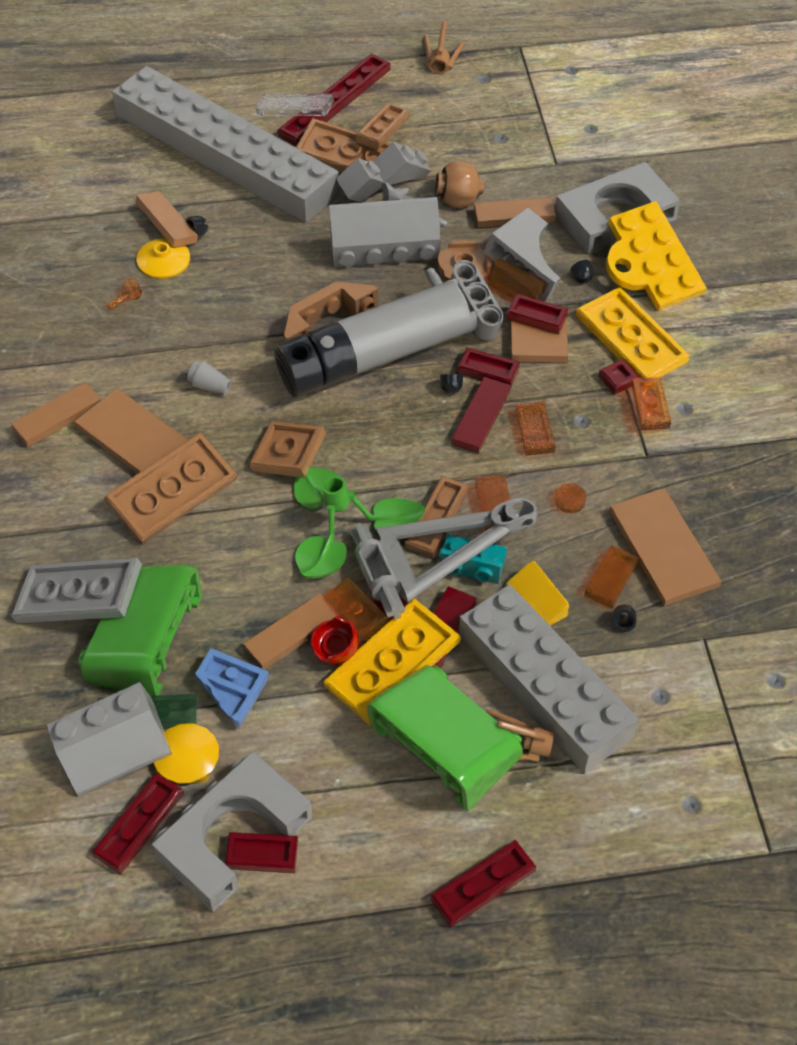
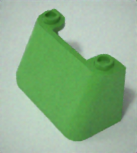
(136, 645)
(446, 732)

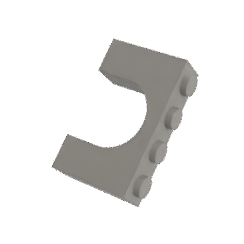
(632, 186)
(248, 787)

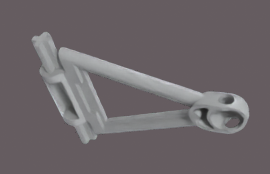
(389, 571)

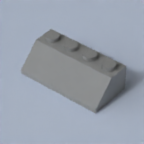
(384, 231)

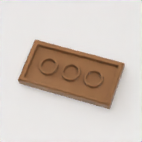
(335, 145)
(129, 431)
(170, 488)
(665, 547)

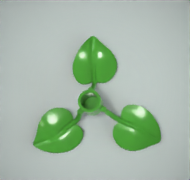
(322, 556)

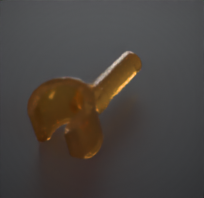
(132, 291)

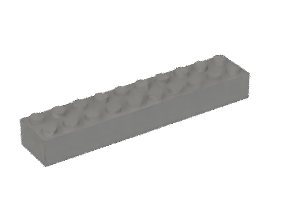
(227, 143)

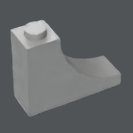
(519, 245)

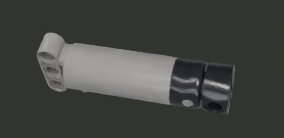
(390, 331)

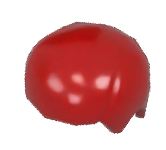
(335, 641)

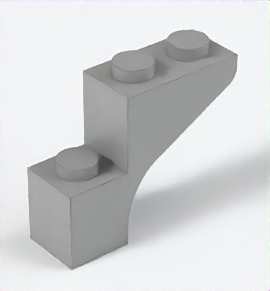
(393, 166)

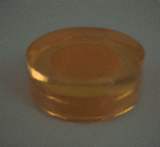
(570, 498)

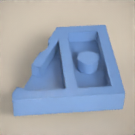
(231, 684)

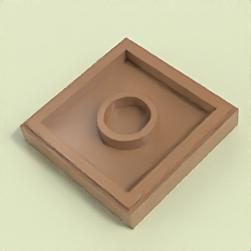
(538, 345)
(287, 449)

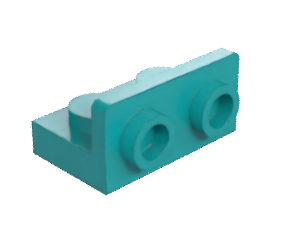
(483, 567)

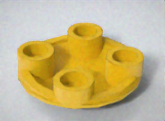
(192, 756)

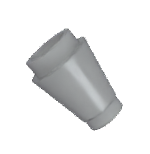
(206, 377)

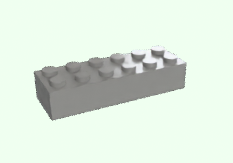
(548, 678)

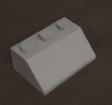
(109, 739)

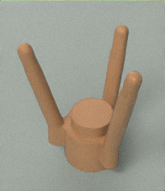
(439, 59)
(535, 738)

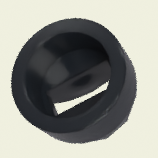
(198, 225)
(582, 271)
(451, 382)
(616, 618)

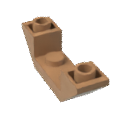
(351, 296)

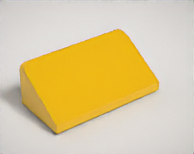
(540, 593)

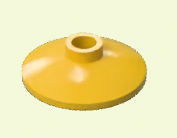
(162, 260)

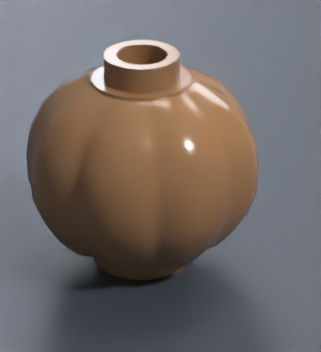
(458, 184)

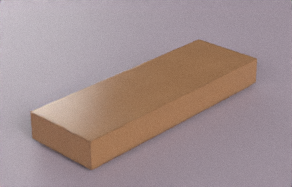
(382, 126)
(500, 212)
(166, 219)
(55, 414)
(443, 503)
(289, 632)

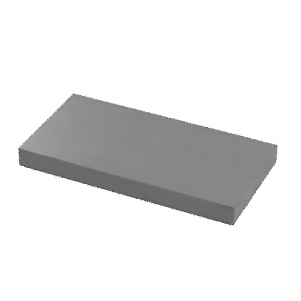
(77, 590)

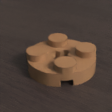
(463, 250)

